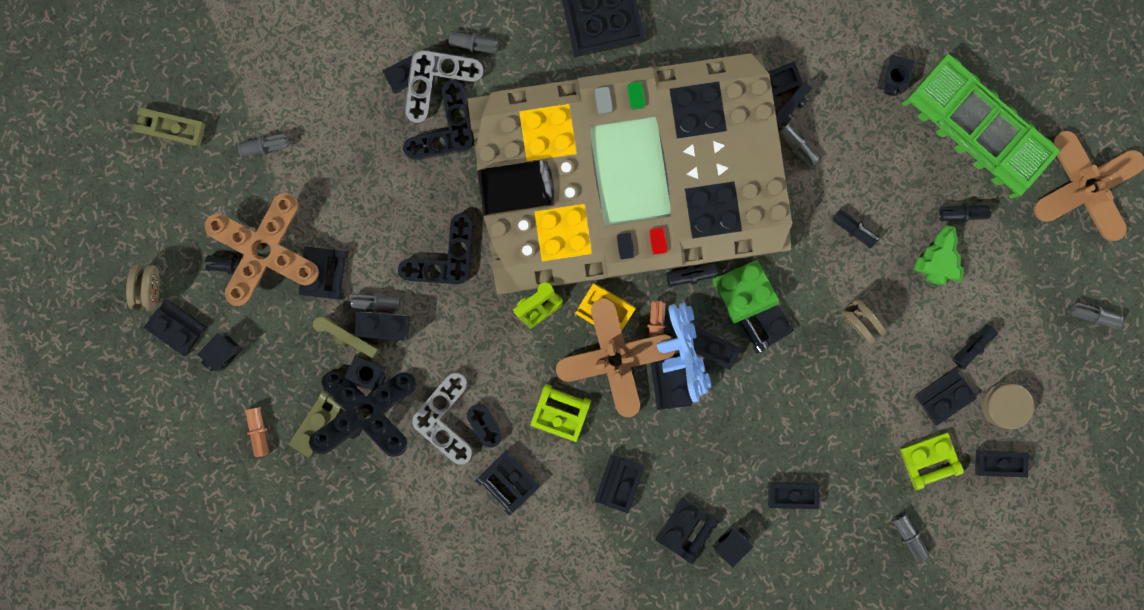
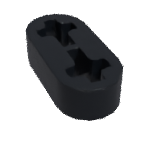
(479, 428)

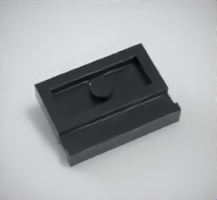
(175, 327)
(670, 387)
(945, 396)
(619, 483)

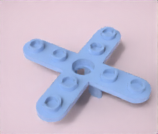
(696, 379)

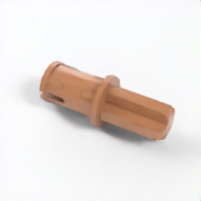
(657, 318)
(257, 432)

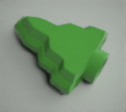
(941, 259)

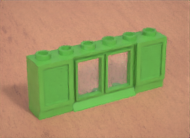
(982, 125)

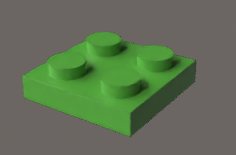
(745, 291)

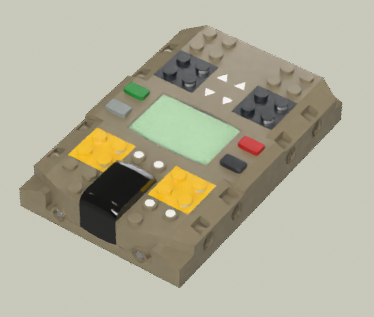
(631, 173)

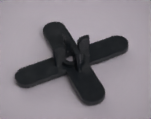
(352, 420)

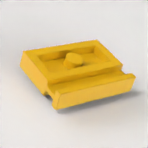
(596, 292)

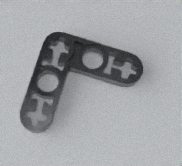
(449, 136)
(445, 266)

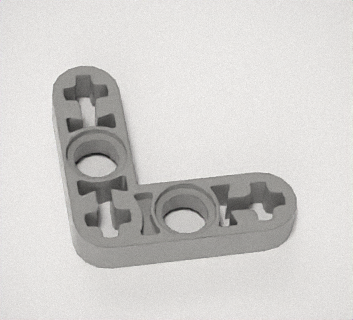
(434, 68)
(437, 424)

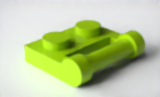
(532, 311)
(559, 421)
(928, 453)

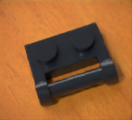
(320, 258)
(774, 325)
(513, 476)
(679, 527)

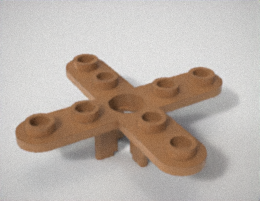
(1098, 203)
(248, 241)
(612, 341)

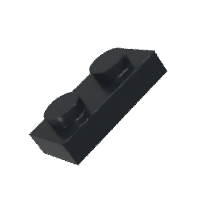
(398, 74)
(785, 79)
(798, 99)
(715, 348)
(1001, 463)
(793, 495)

